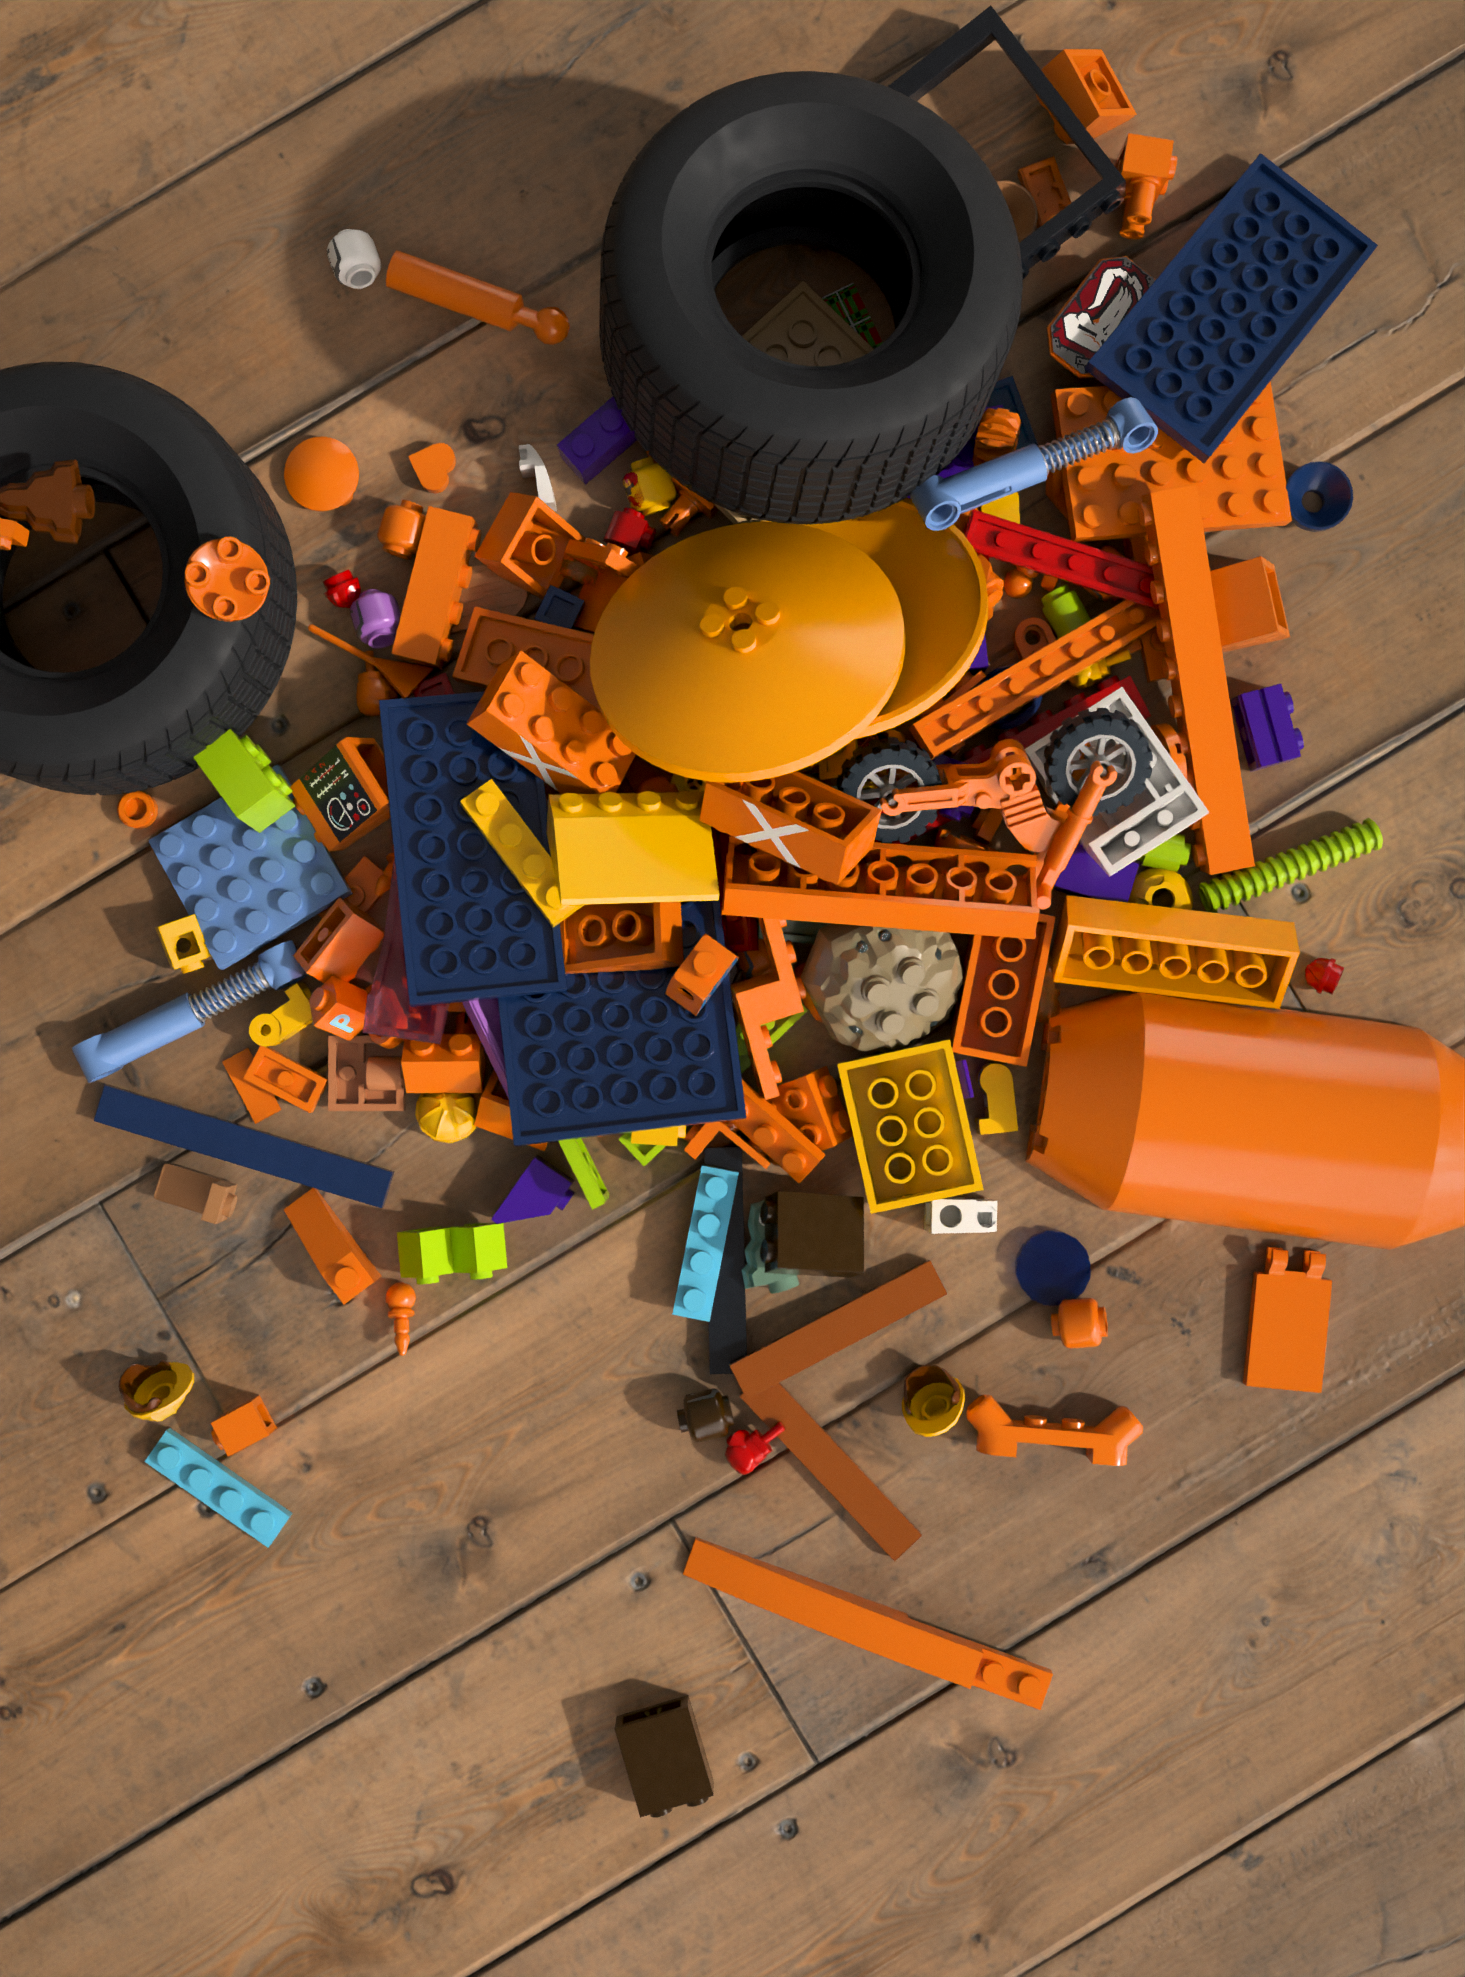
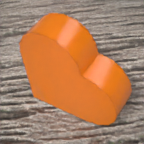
(433, 466)

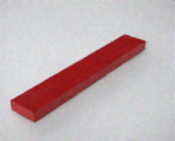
(1060, 558)

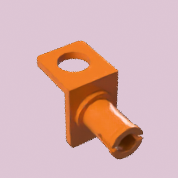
(685, 508)

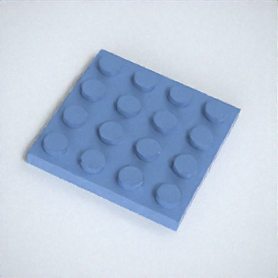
(248, 882)

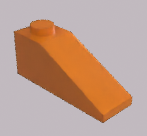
(331, 1246)

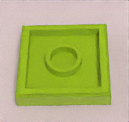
(585, 1171)

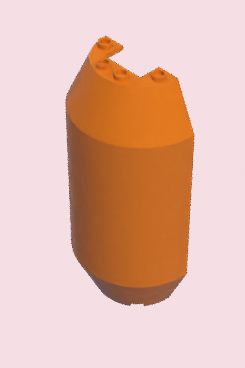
(1254, 1118)

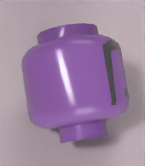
(375, 618)

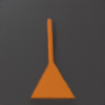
(401, 675)

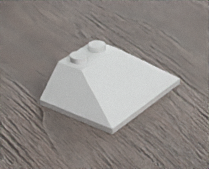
(1153, 816)

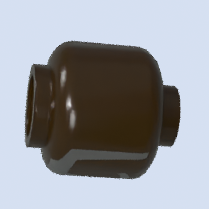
(705, 1415)

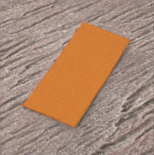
(258, 1101)

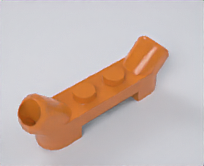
(1103, 1443)

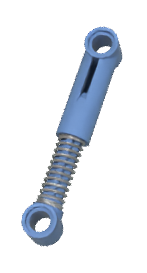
(944, 499)
(112, 1050)

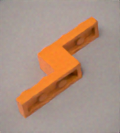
(767, 1000)

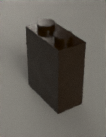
(813, 1234)
(664, 1757)

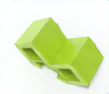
(455, 1249)

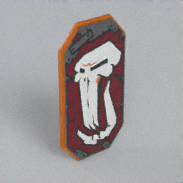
(1095, 311)

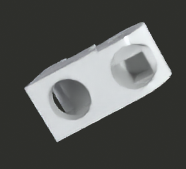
(960, 1215)

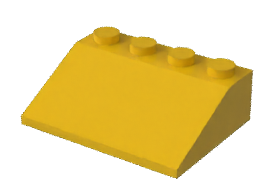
(631, 848)
(910, 1126)

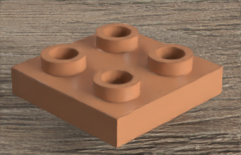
(364, 1076)

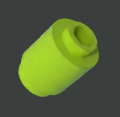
(1064, 610)
(1168, 854)

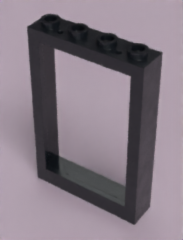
(1078, 215)

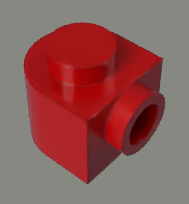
(630, 531)

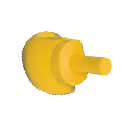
(1098, 671)

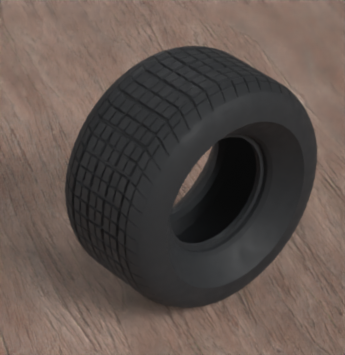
(833, 170)
(186, 673)

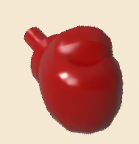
(749, 1449)

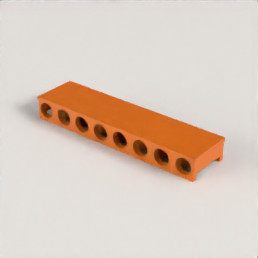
(891, 895)

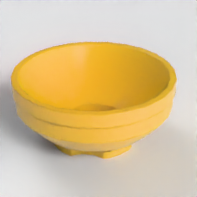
(1153, 879)

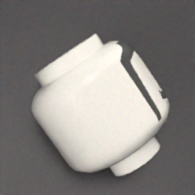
(354, 258)

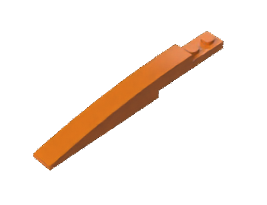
(868, 1624)

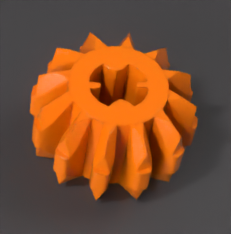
(996, 435)

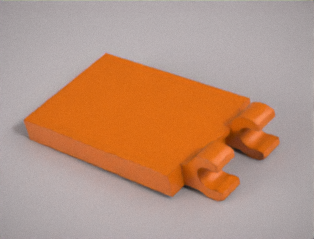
(1288, 1324)

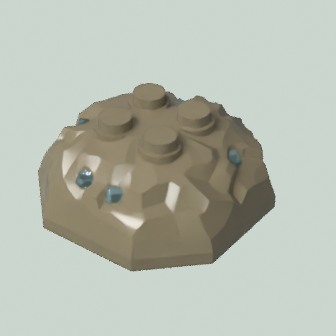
(882, 983)

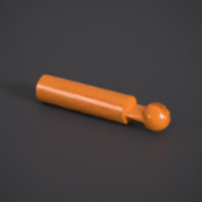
(473, 297)

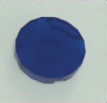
(1052, 1267)

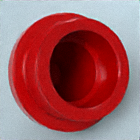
(342, 589)
(1323, 975)

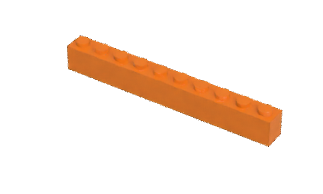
(1196, 675)

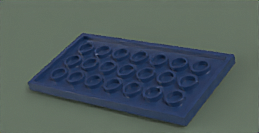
(1231, 307)
(461, 909)

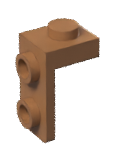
(197, 1192)

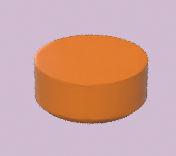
(137, 809)

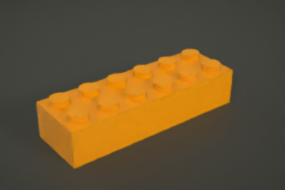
(1174, 952)

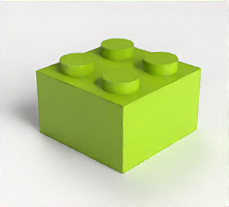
(246, 780)

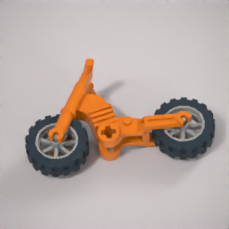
(920, 787)

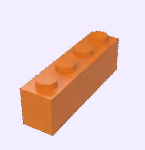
(436, 587)

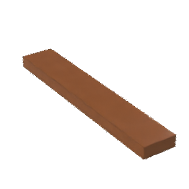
(837, 1329)
(835, 1470)

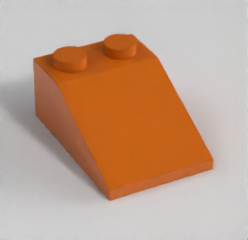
(622, 937)

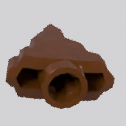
(51, 501)

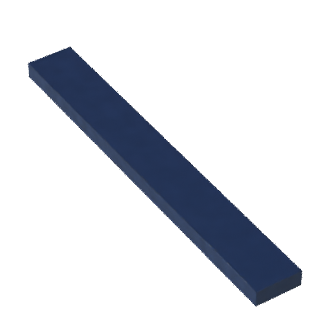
(244, 1146)

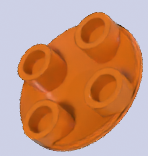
(321, 474)
(226, 579)

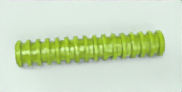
(1292, 865)

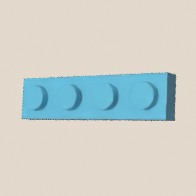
(705, 1243)
(218, 1487)

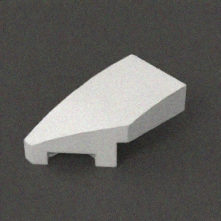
(533, 466)

